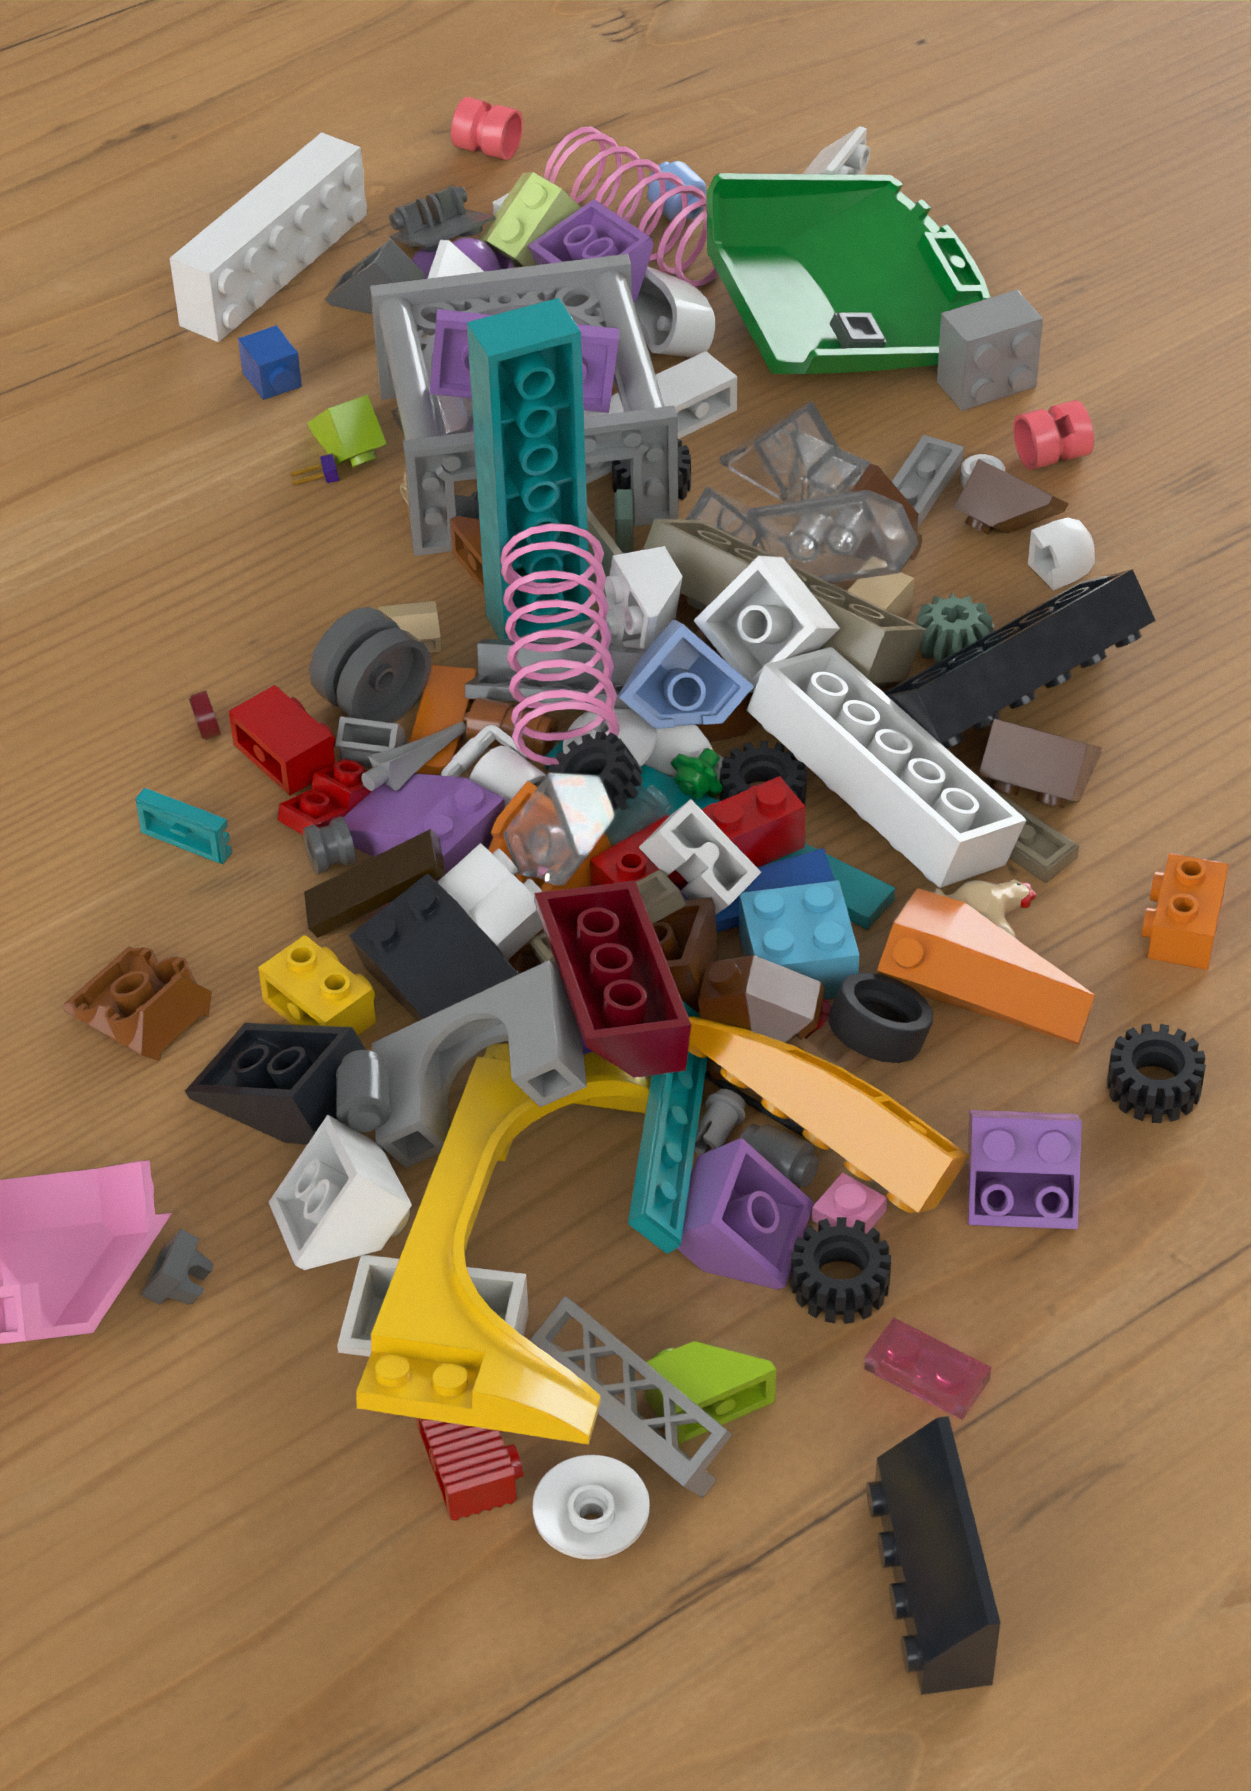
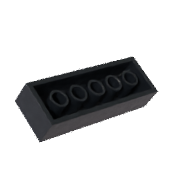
(1025, 655)

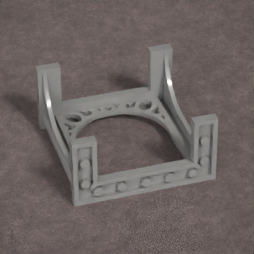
(594, 295)

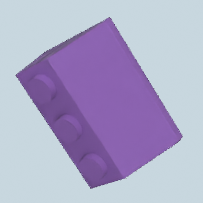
(593, 234)

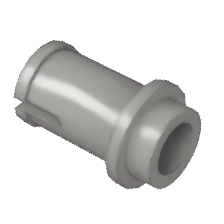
(723, 1112)

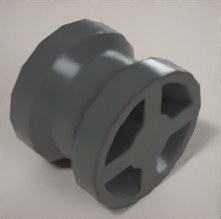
(329, 845)

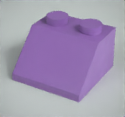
(743, 1216)

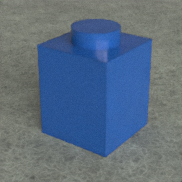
(270, 362)

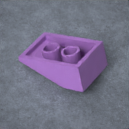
(450, 806)

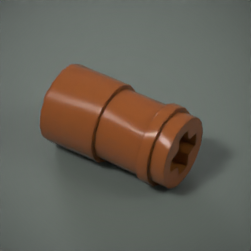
(492, 712)

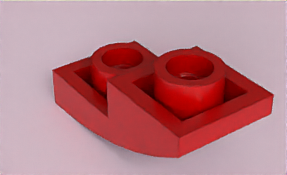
(332, 795)

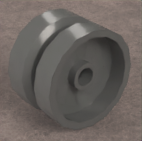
(370, 666)

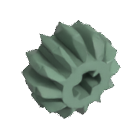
(951, 625)

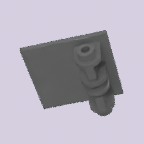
(436, 219)

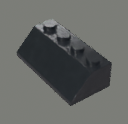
(935, 1562)

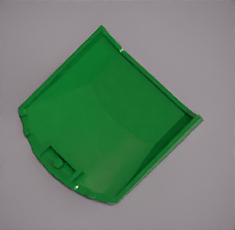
(831, 245)

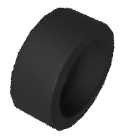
(880, 1017)

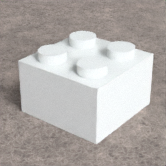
(765, 618)

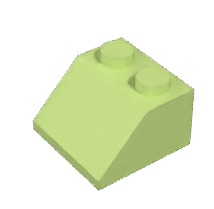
(526, 215)

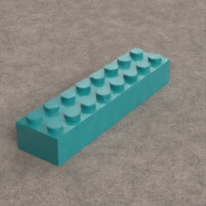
(529, 451)

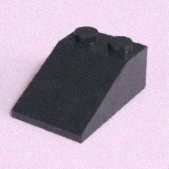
(429, 951)
(277, 1077)

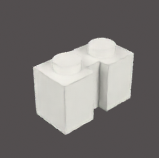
(702, 855)

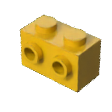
(315, 989)

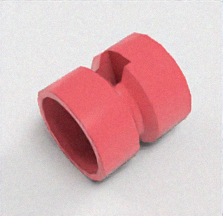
(486, 128)
(1055, 434)

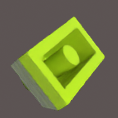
(349, 431)
(716, 1380)

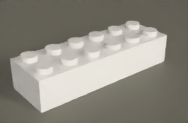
(268, 237)
(886, 766)

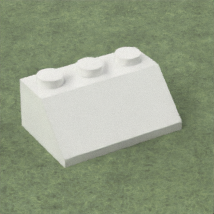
(339, 1198)
(500, 1290)

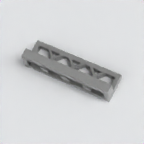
(623, 1414)

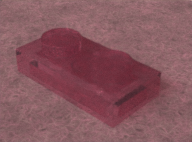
(927, 1368)

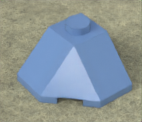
(683, 682)

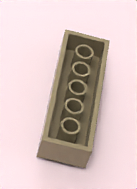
(868, 636)

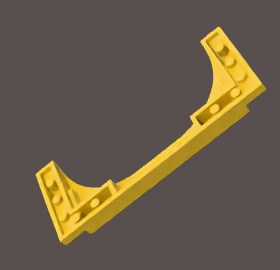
(435, 1338)

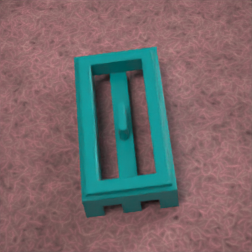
(183, 825)

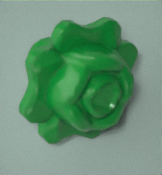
(697, 774)

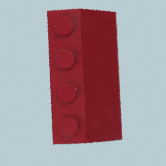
(617, 977)

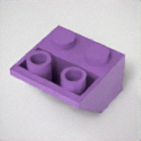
(1023, 1169)

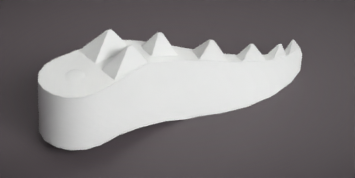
(674, 315)

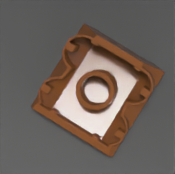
(141, 1001)

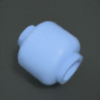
(674, 203)

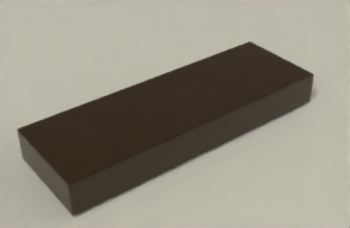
(373, 883)

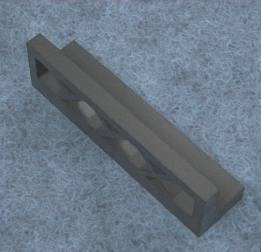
(496, 674)

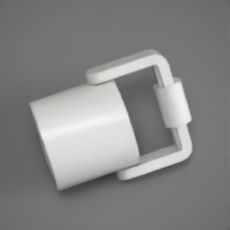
(499, 770)

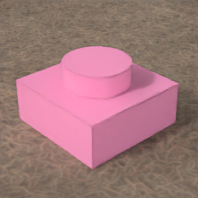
(850, 1200)

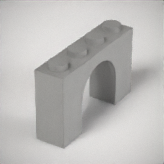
(426, 1056)

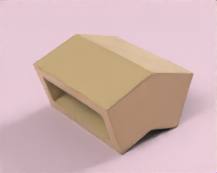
(419, 620)

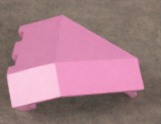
(71, 1247)

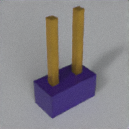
(329, 471)

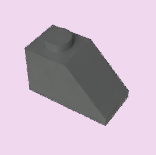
(382, 266)

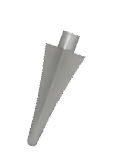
(400, 763)

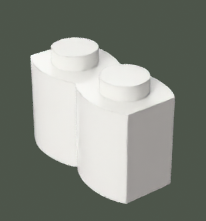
(495, 898)

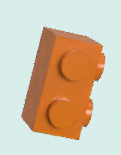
(1186, 910)

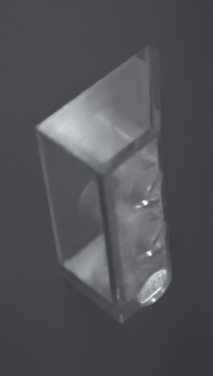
(837, 535)

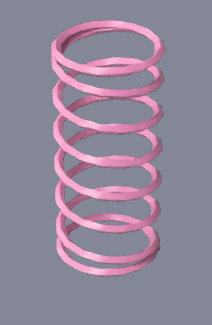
(658, 205)
(526, 584)

